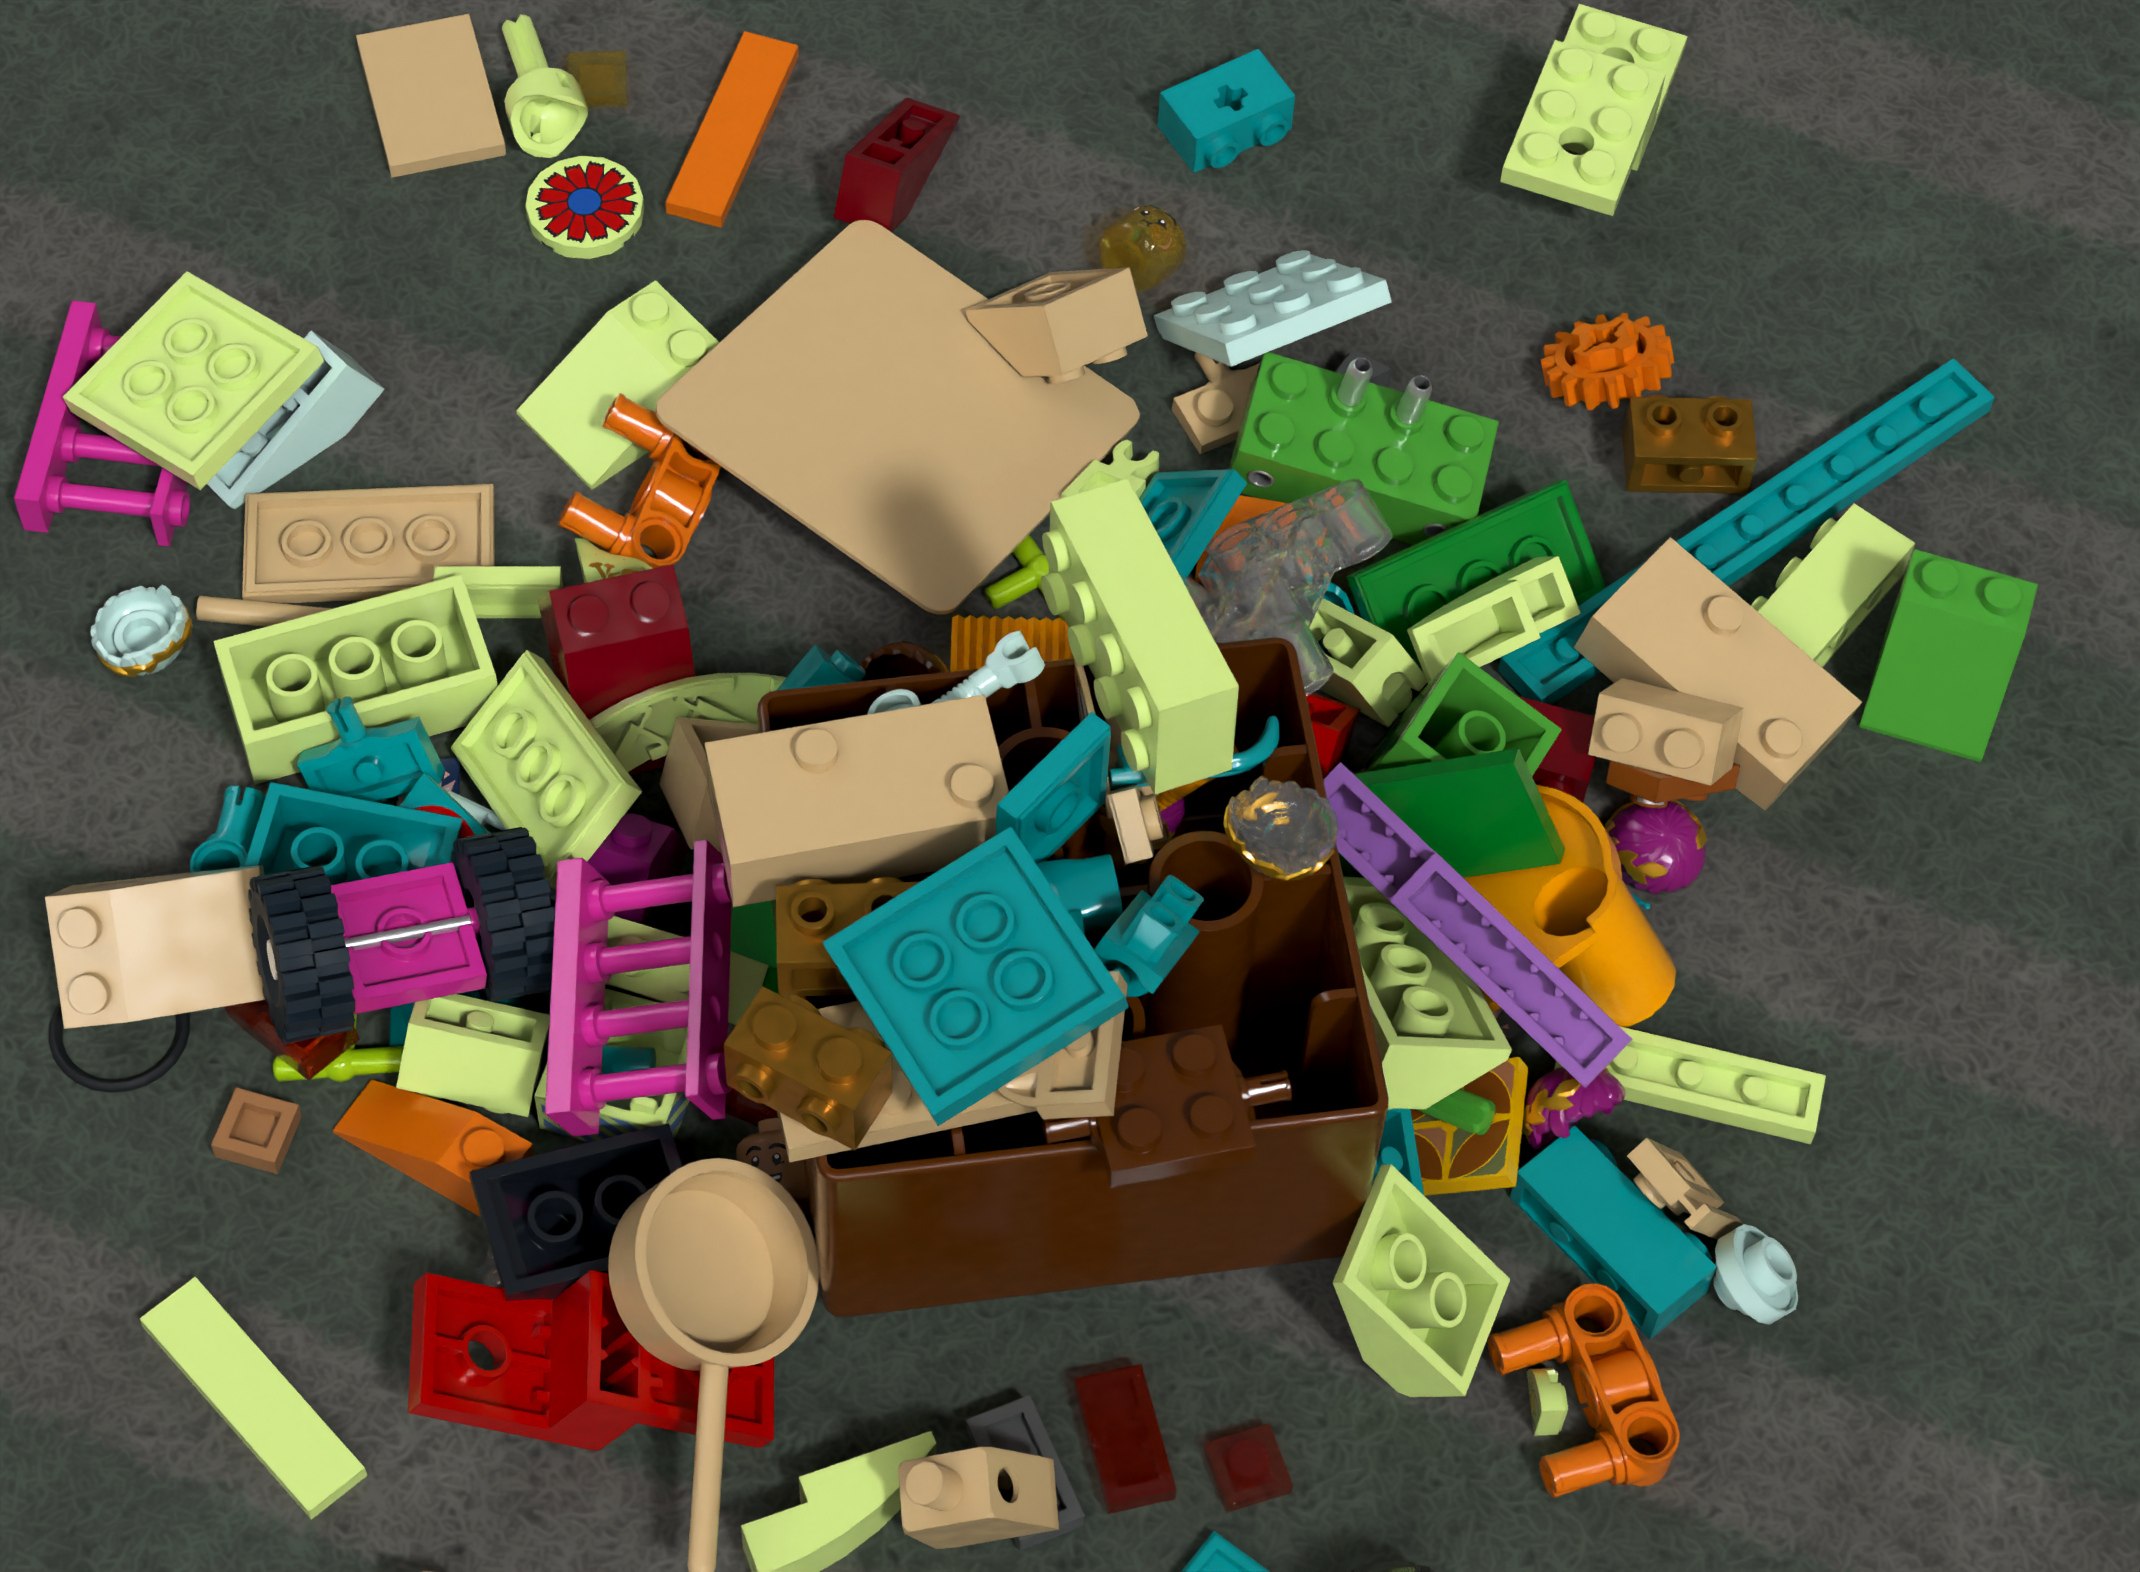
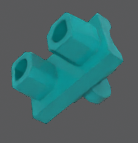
(1151, 936)

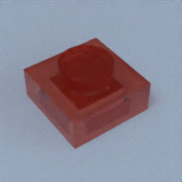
(1248, 1468)

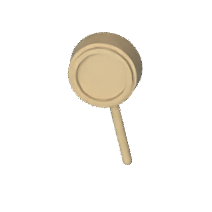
(709, 1280)

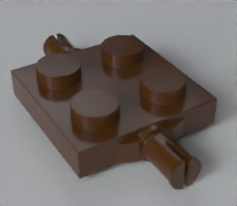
(1175, 1109)

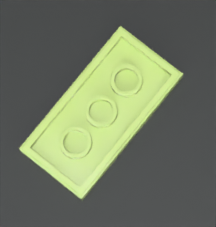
(545, 765)

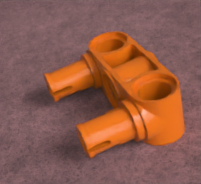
(667, 501)
(1609, 1374)

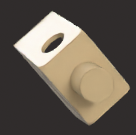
(957, 1500)

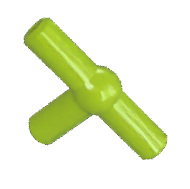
(1022, 581)
(349, 1064)

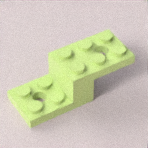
(1595, 100)

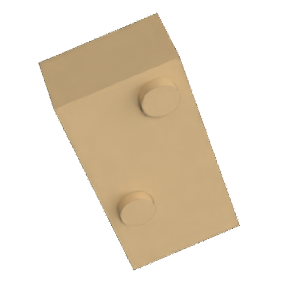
(1698, 637)
(855, 797)

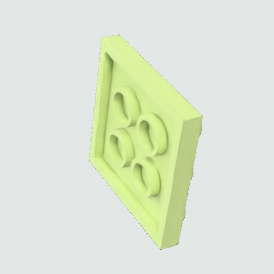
(193, 380)

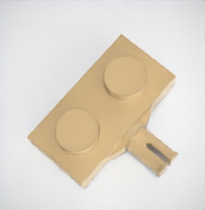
(1214, 411)

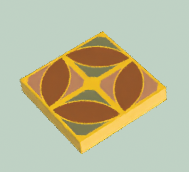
(1464, 1161)

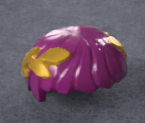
(1658, 846)
(1561, 1101)

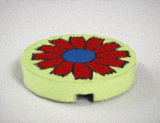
(584, 206)

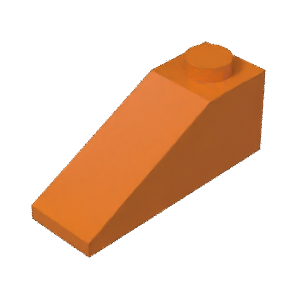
(429, 1139)

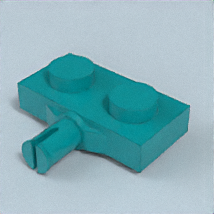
(370, 761)

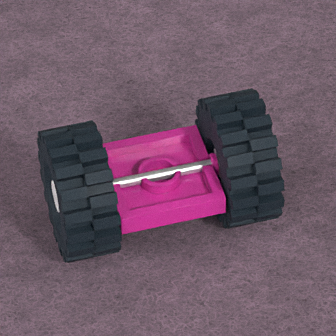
(403, 935)

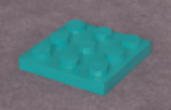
(975, 975)

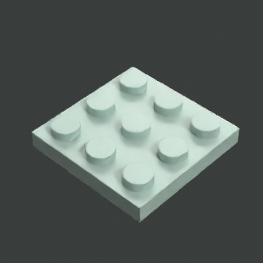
(1270, 307)

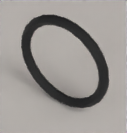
(116, 1085)

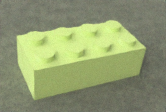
(1140, 637)
(389, 653)

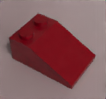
(618, 639)

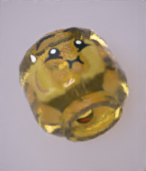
(1147, 243)

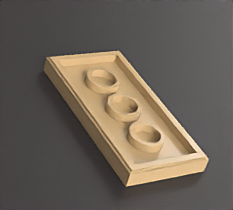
(361, 540)

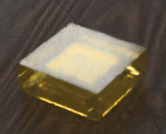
(600, 77)

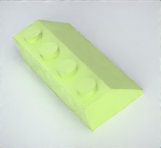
(1424, 1009)

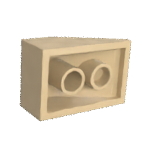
(154, 946)

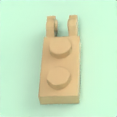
(1136, 821)

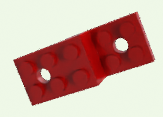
(561, 1368)

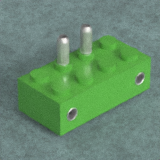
(1324, 427)

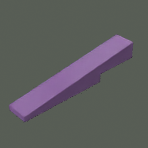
(1471, 931)

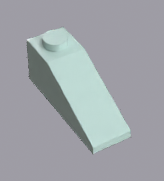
(302, 427)

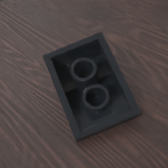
(559, 1209)

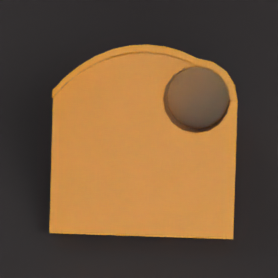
(1586, 917)

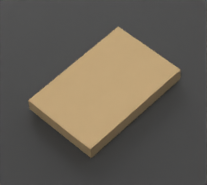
(430, 95)

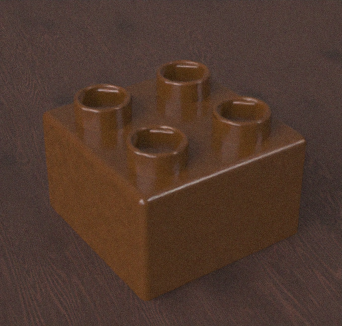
(1274, 963)

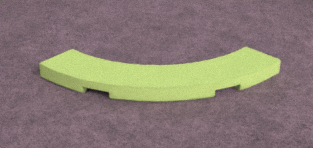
(644, 723)

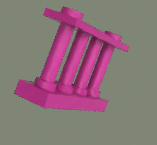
(60, 440)
(584, 963)

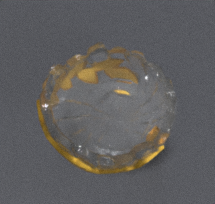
(1281, 829)

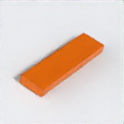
(732, 129)

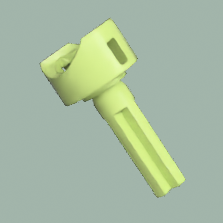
(541, 97)

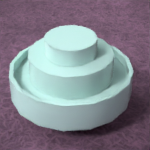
(1755, 1275)

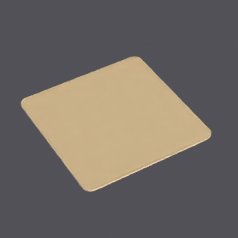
(893, 418)

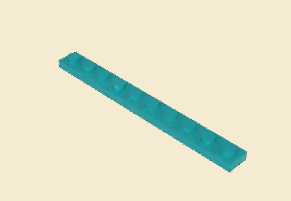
(1778, 511)

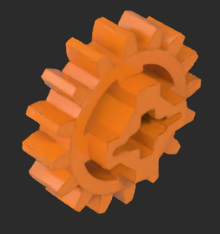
(1607, 361)

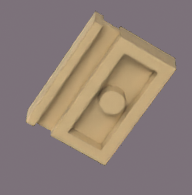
(1672, 1181)

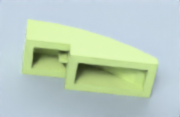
(1496, 616)
(836, 1511)

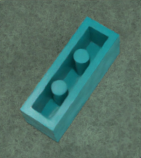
(1613, 1230)

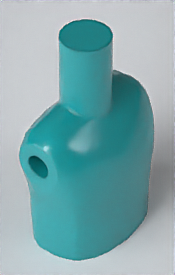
(1087, 886)

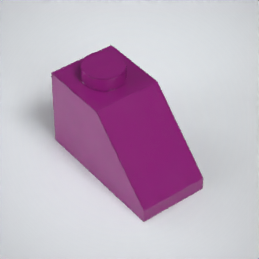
(636, 853)

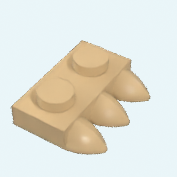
(1076, 1078)

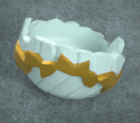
(140, 631)

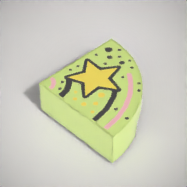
(1547, 1401)

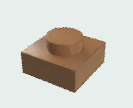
(256, 1130)

